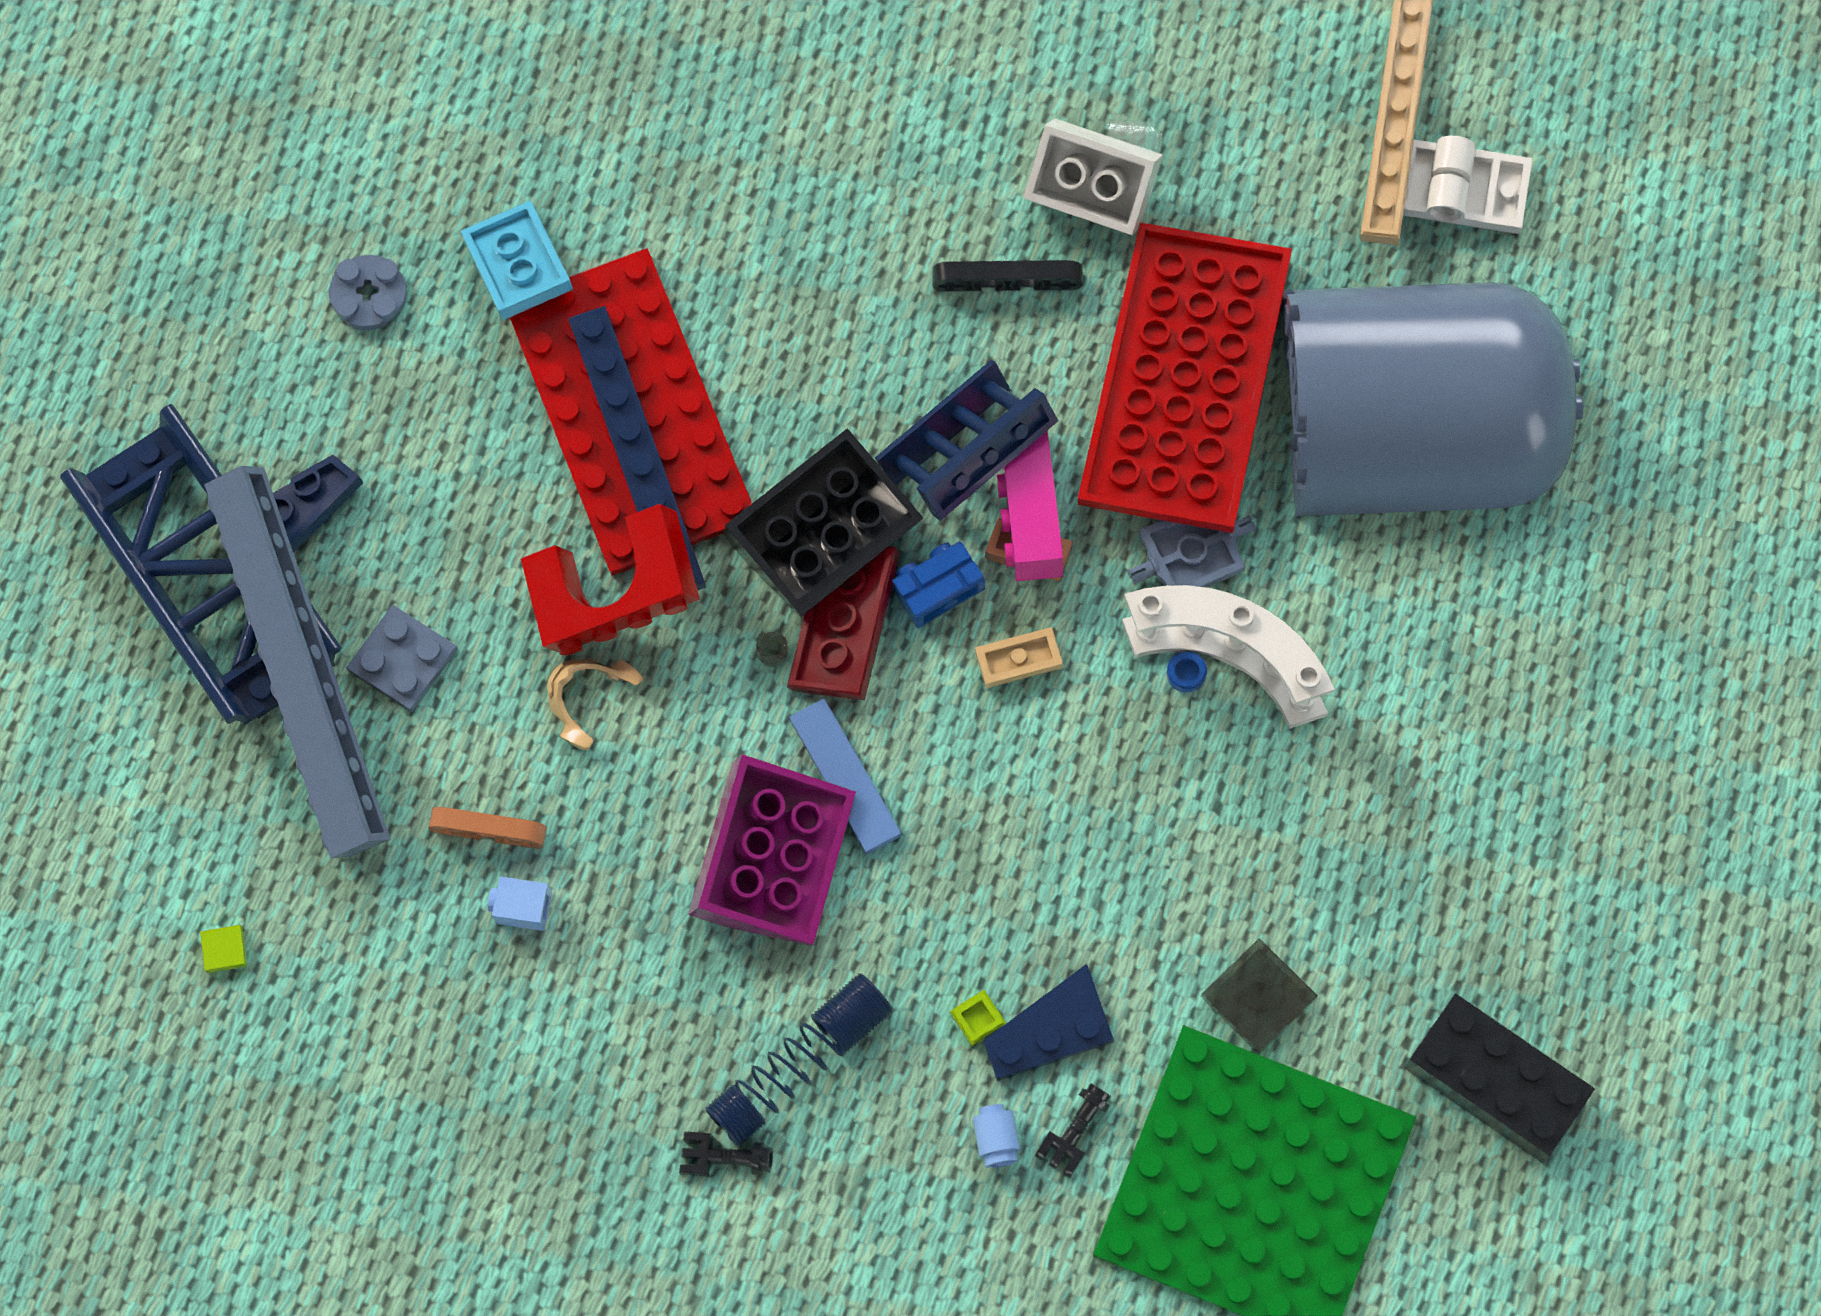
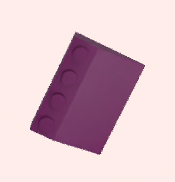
(772, 851)

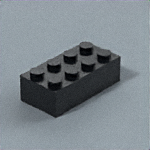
(1499, 1078)

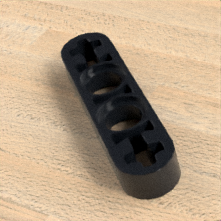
(1007, 275)

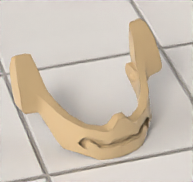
(563, 674)

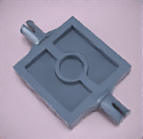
(1190, 554)

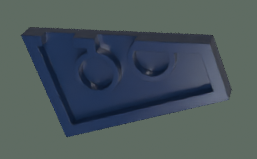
(314, 497)
(1051, 1029)

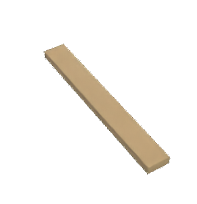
(1396, 122)

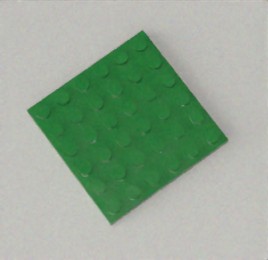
(1253, 1183)

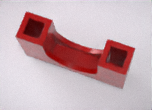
(660, 585)

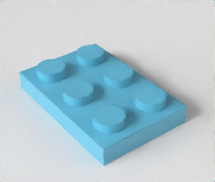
(516, 260)

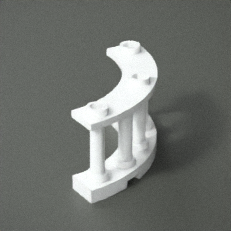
(1234, 633)

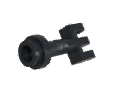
(1094, 1099)
(759, 1158)

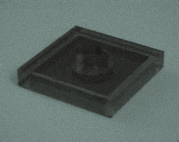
(1259, 996)

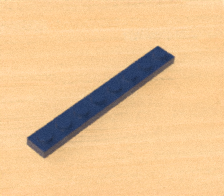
(625, 418)

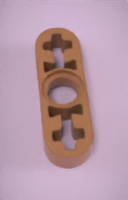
(476, 824)

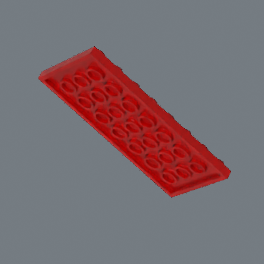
(1185, 378)
(669, 391)

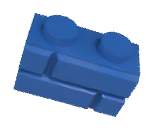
(938, 583)

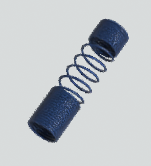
(845, 1017)

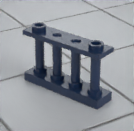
(982, 457)

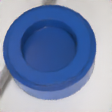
(1186, 672)

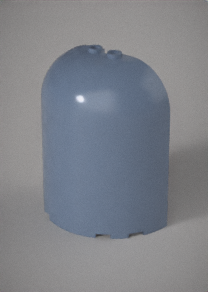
(1426, 397)

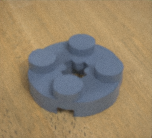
(353, 276)

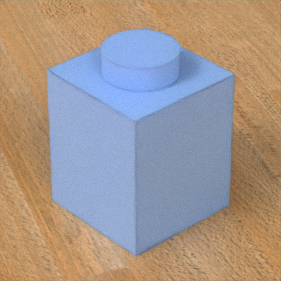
(520, 903)

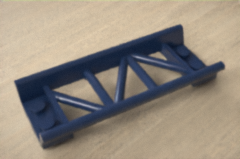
(148, 465)

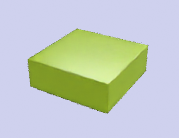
(223, 948)
(977, 1018)

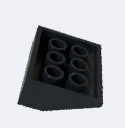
(822, 523)

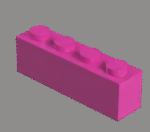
(1031, 514)

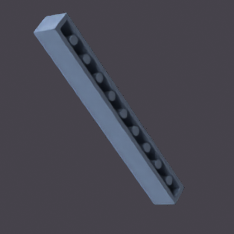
(296, 662)

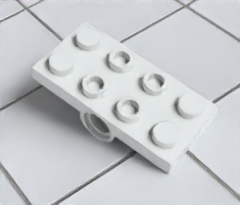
(1467, 185)

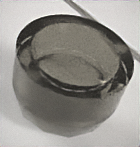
(773, 644)

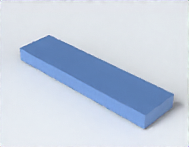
(841, 766)

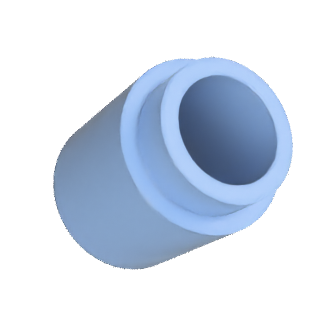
(996, 1136)

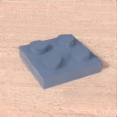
(402, 658)

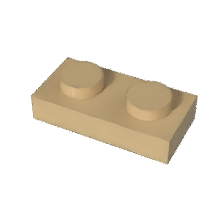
(1018, 657)

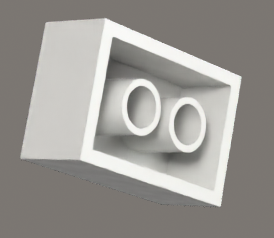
(1092, 176)

